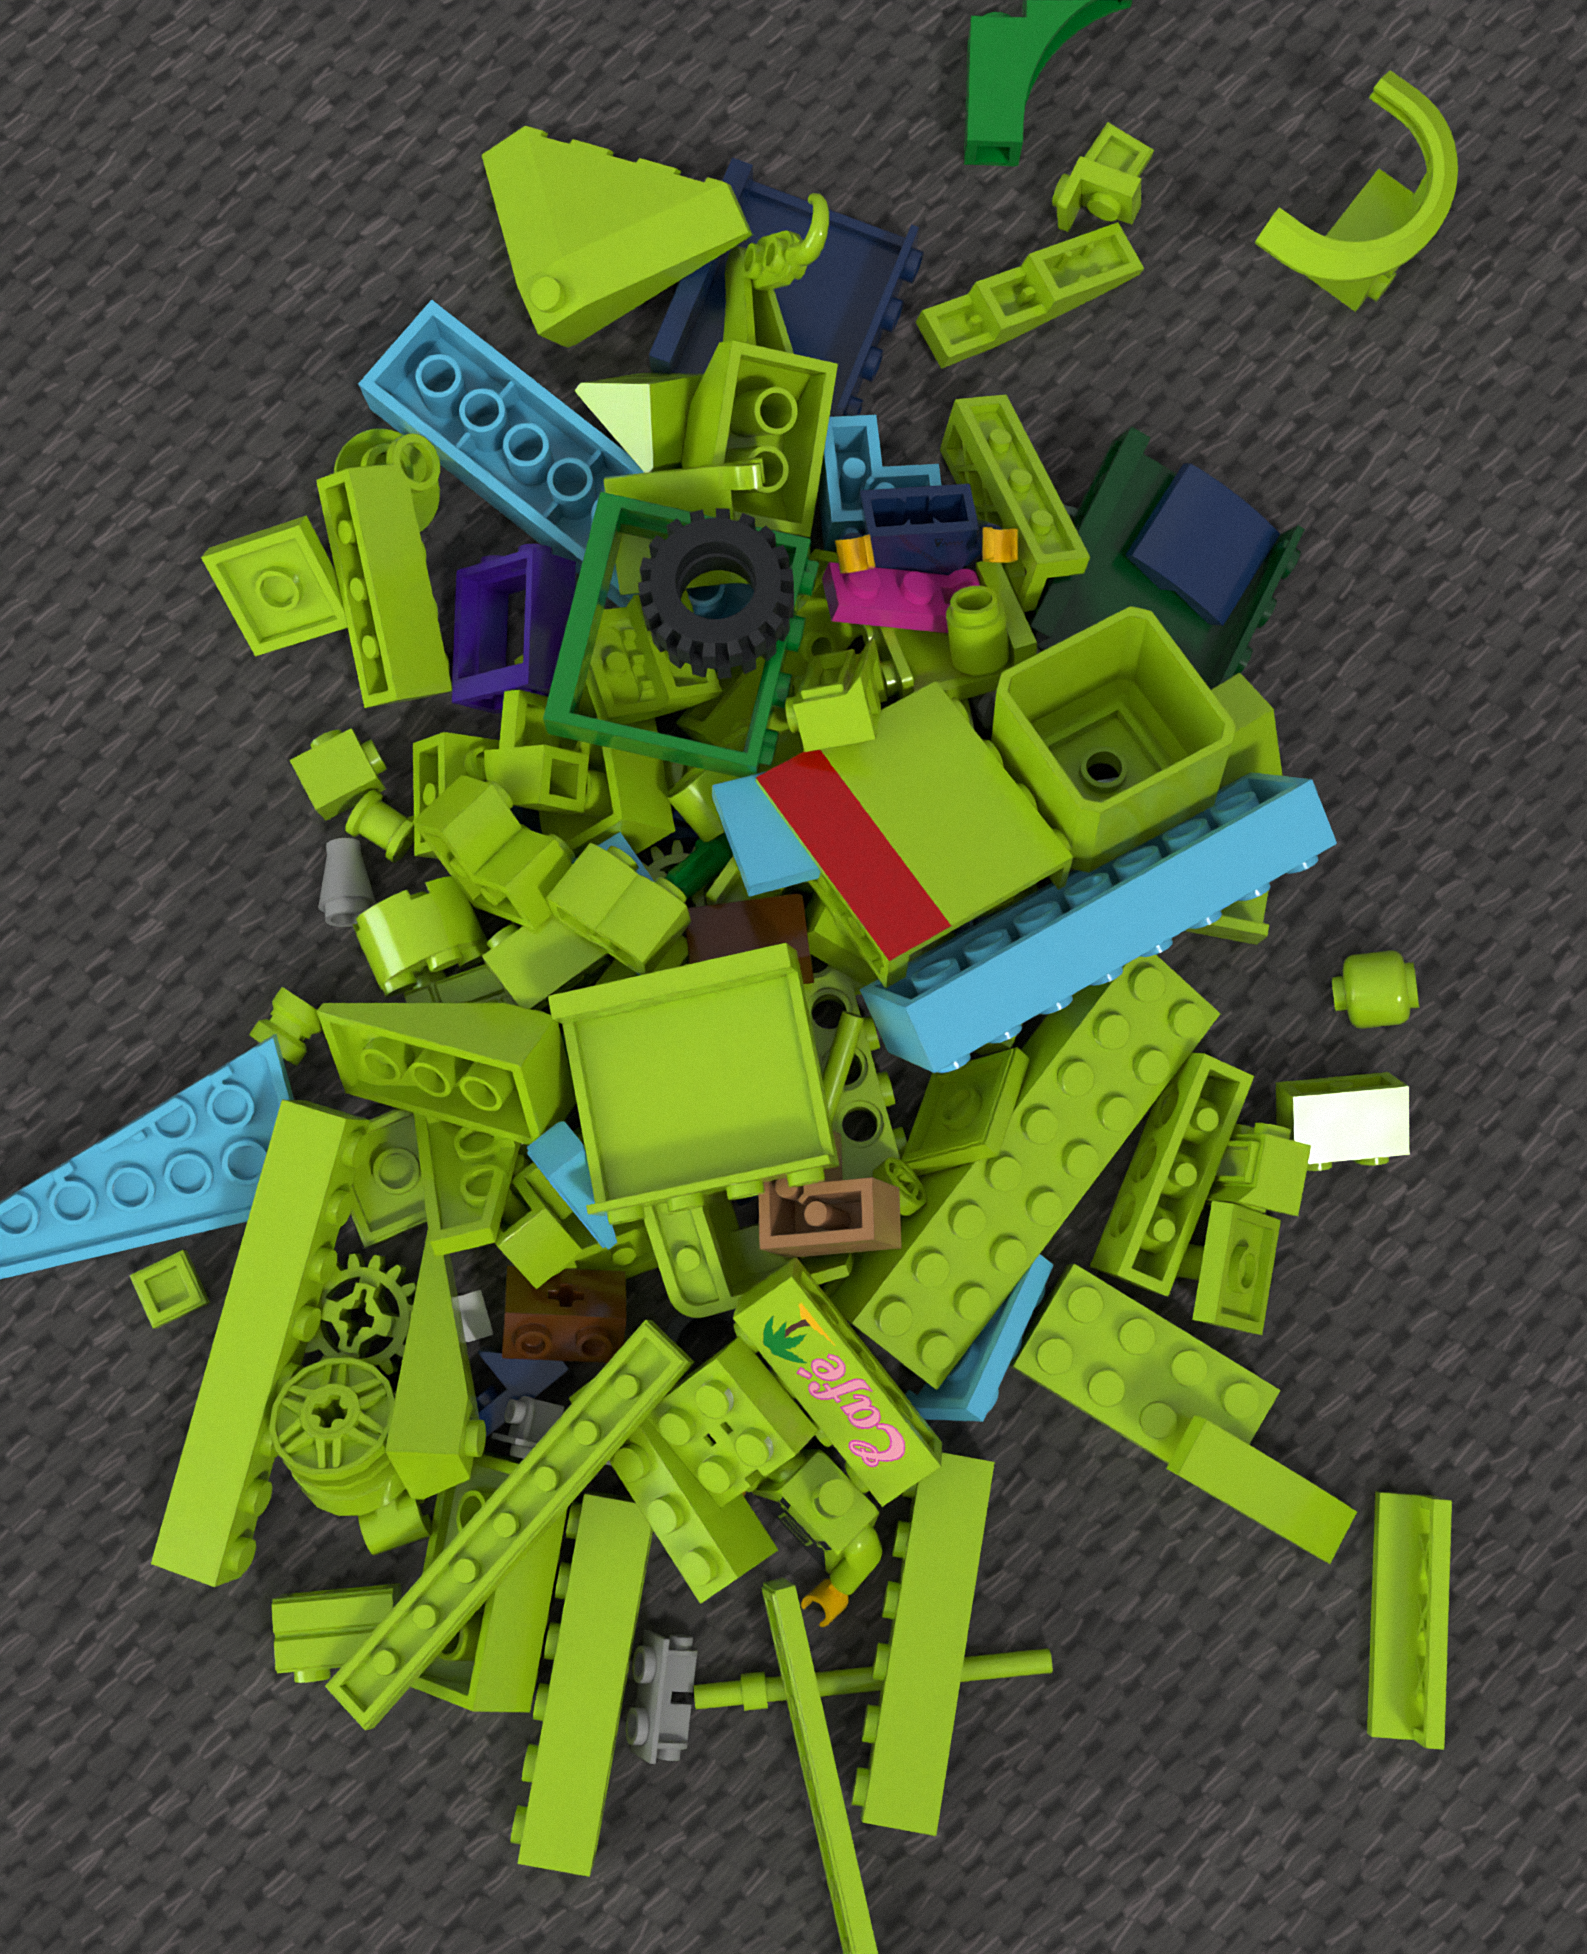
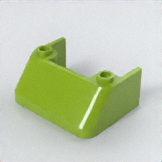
(714, 1262)

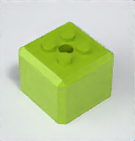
(1121, 701)

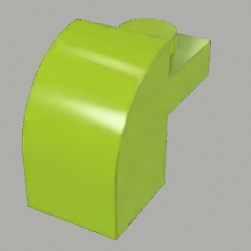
(530, 760)

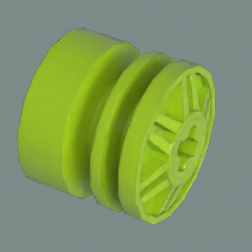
(334, 1435)

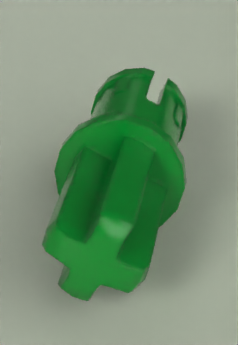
(701, 865)

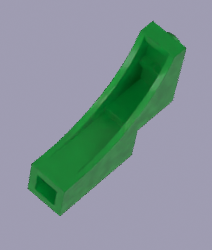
(1004, 64)

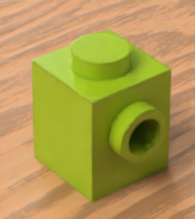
(339, 771)

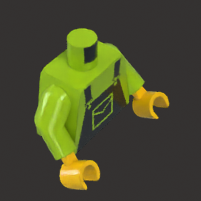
(828, 1520)

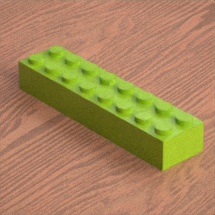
(988, 1220)

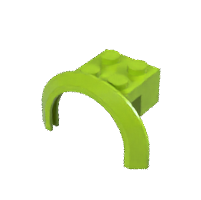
(1385, 220)

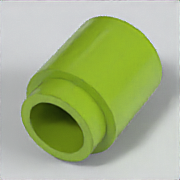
(977, 631)

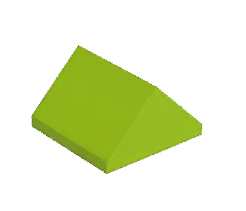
(644, 414)

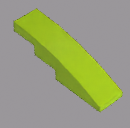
(1029, 295)
(1261, 1489)

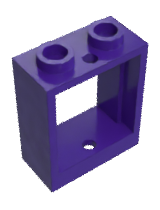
(482, 618)

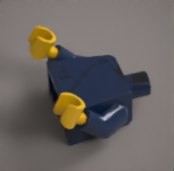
(922, 532)

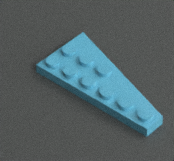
(156, 1178)

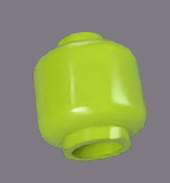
(1376, 989)

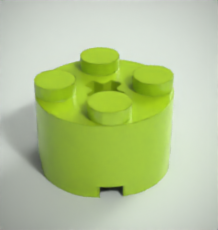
(419, 936)

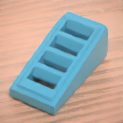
(565, 1166)

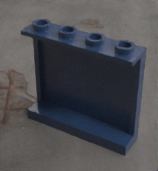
(828, 313)

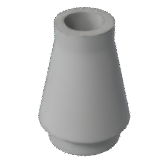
(345, 883)

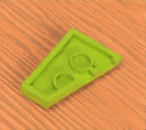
(463, 1183)

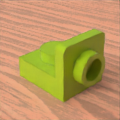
(1100, 188)

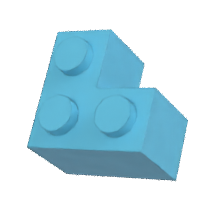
(855, 464)

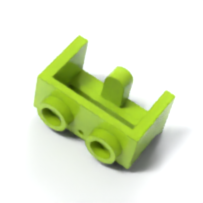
(837, 699)
(1262, 1170)

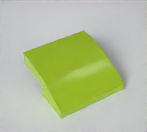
(631, 676)

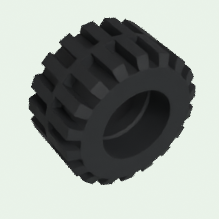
(707, 547)

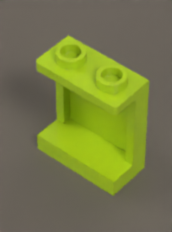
(920, 657)

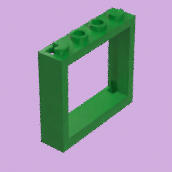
(646, 520)

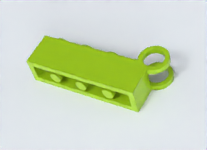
(386, 574)

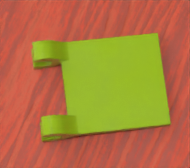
(685, 490)

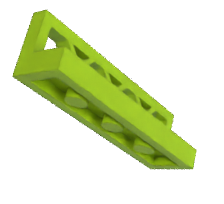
(1012, 492)
(1406, 1609)

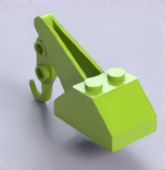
(758, 392)

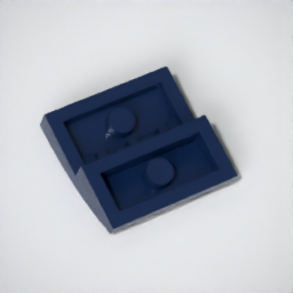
(1203, 544)

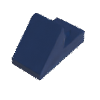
(520, 1379)

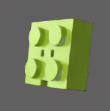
(731, 1422)

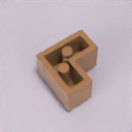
(829, 1215)

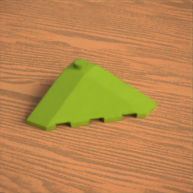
(600, 230)

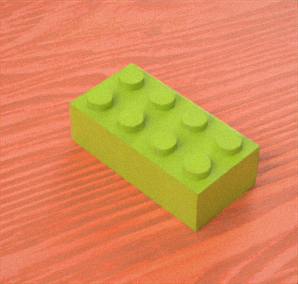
(1135, 1367)

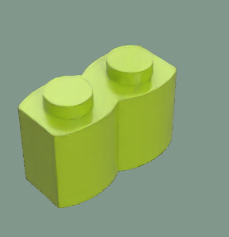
(619, 908)

